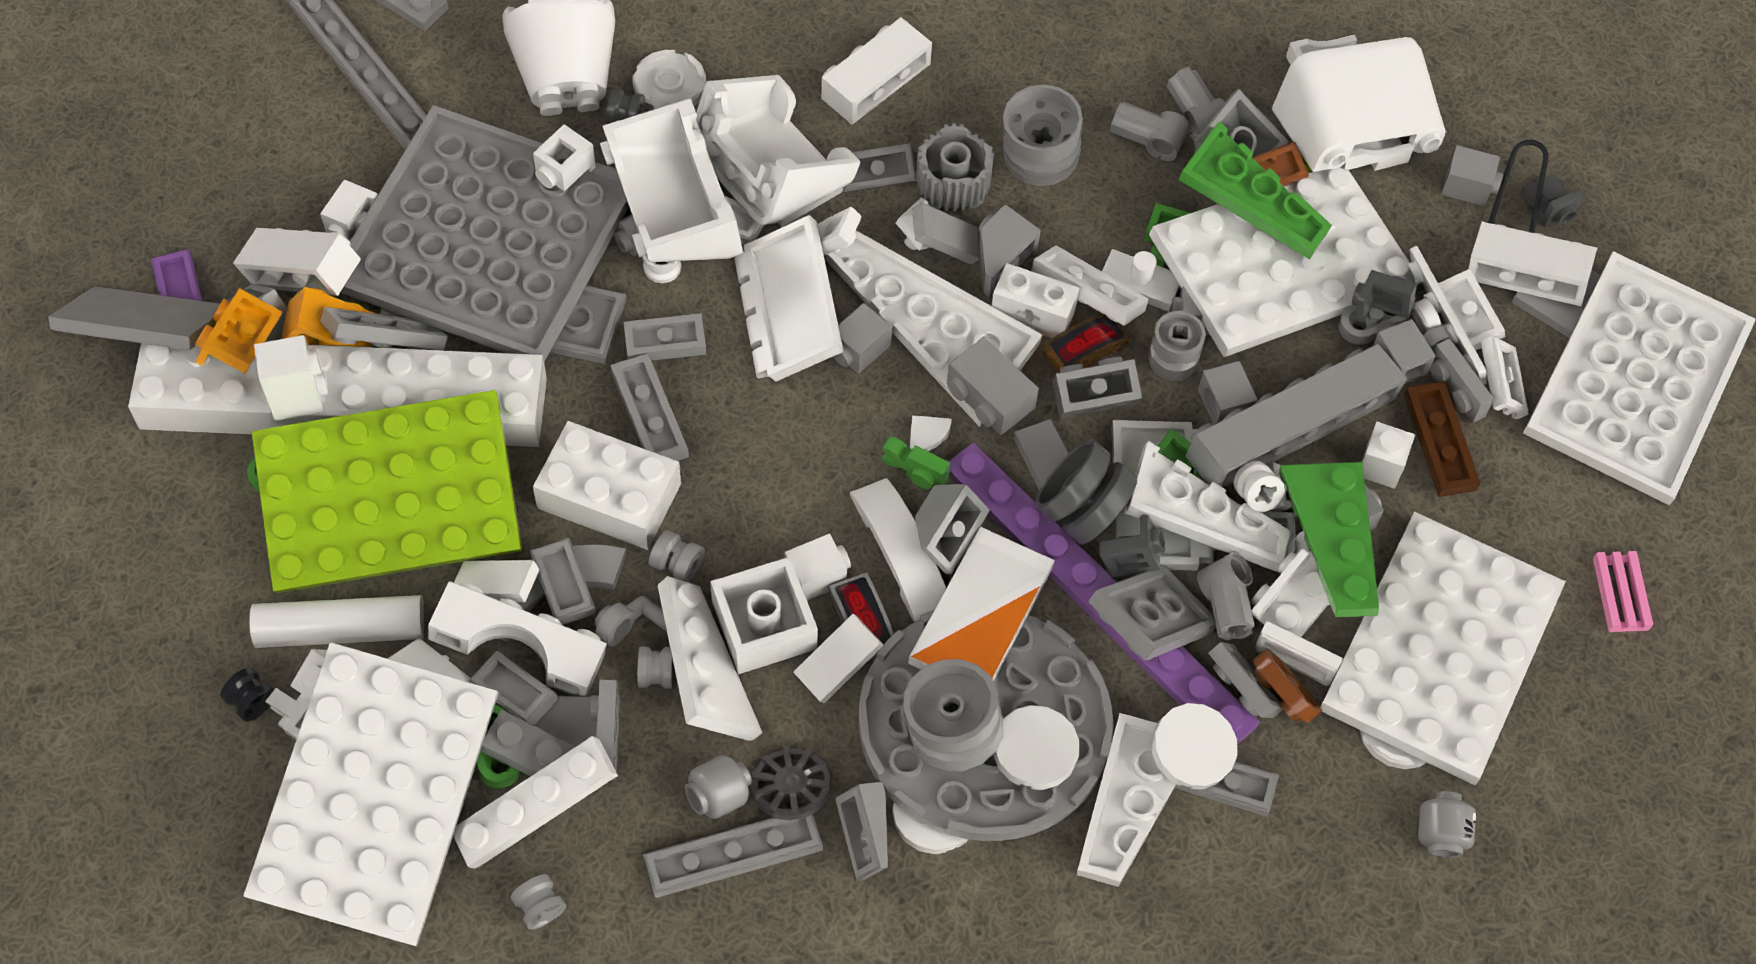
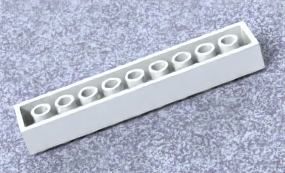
(181, 395)

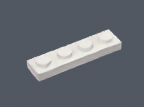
(534, 802)

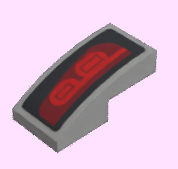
(860, 598)

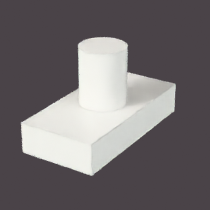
(1143, 276)

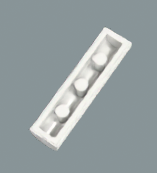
(337, 621)

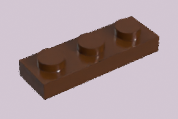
(1441, 439)

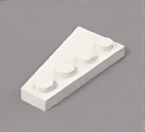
(1203, 511)
(704, 671)
(1126, 803)

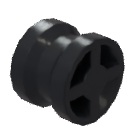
(247, 694)

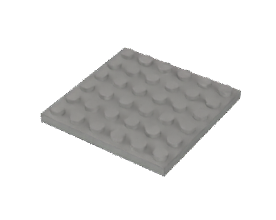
(479, 241)

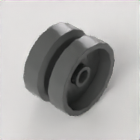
(1086, 491)

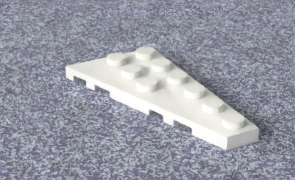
(928, 312)

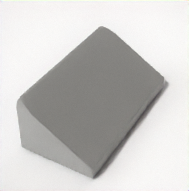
(883, 167)

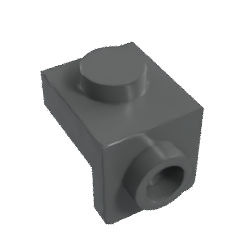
(1384, 293)

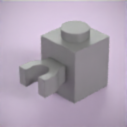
(1410, 348)

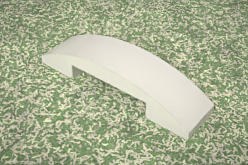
(899, 541)

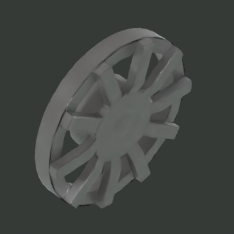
(791, 783)

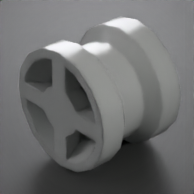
(655, 667)
(538, 901)

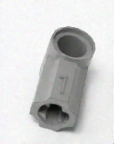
(1194, 99)
(1159, 133)
(1225, 587)

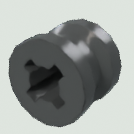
(624, 106)

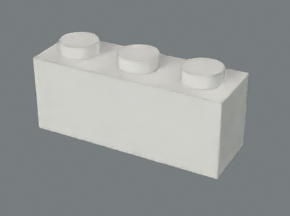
(876, 70)
(297, 259)
(1532, 263)

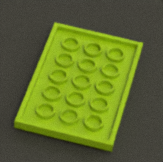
(386, 491)

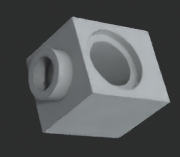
(1225, 390)

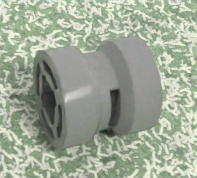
(676, 556)

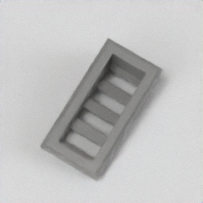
(865, 827)

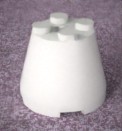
(562, 51)

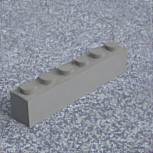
(1296, 415)

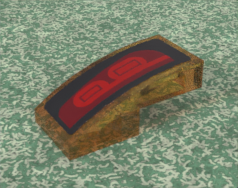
(1085, 342)

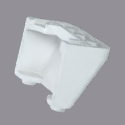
(1358, 98)
(761, 151)
(671, 186)

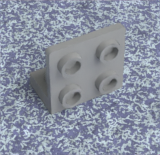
(582, 717)

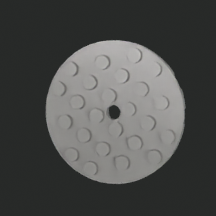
(981, 801)

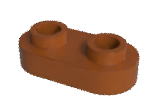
(1275, 674)

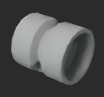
(1176, 345)

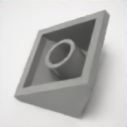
(1245, 125)

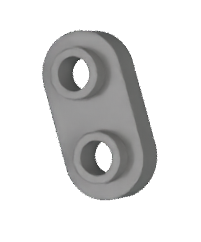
(1372, 324)

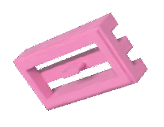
(1618, 561)

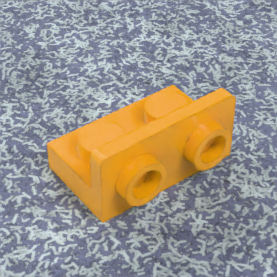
(237, 329)

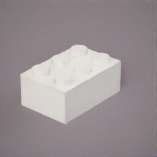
(607, 485)

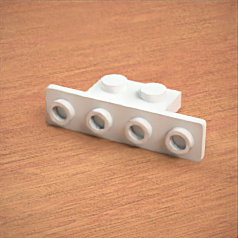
(1462, 309)

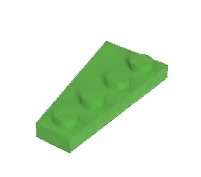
(1241, 185)
(1337, 531)

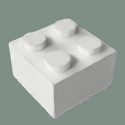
(764, 615)

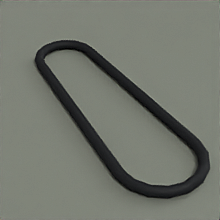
(1540, 184)

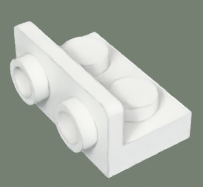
(1294, 597)

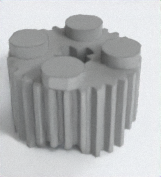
(954, 169)

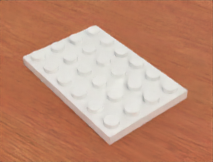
(1263, 289)
(1640, 378)
(1444, 648)
(372, 794)

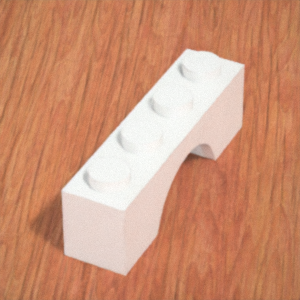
(470, 618)

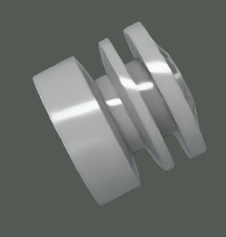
(1042, 135)

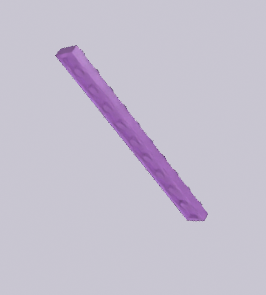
(1080, 578)

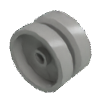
(953, 715)

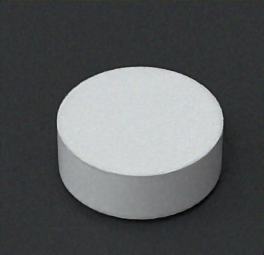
(1425, 316)

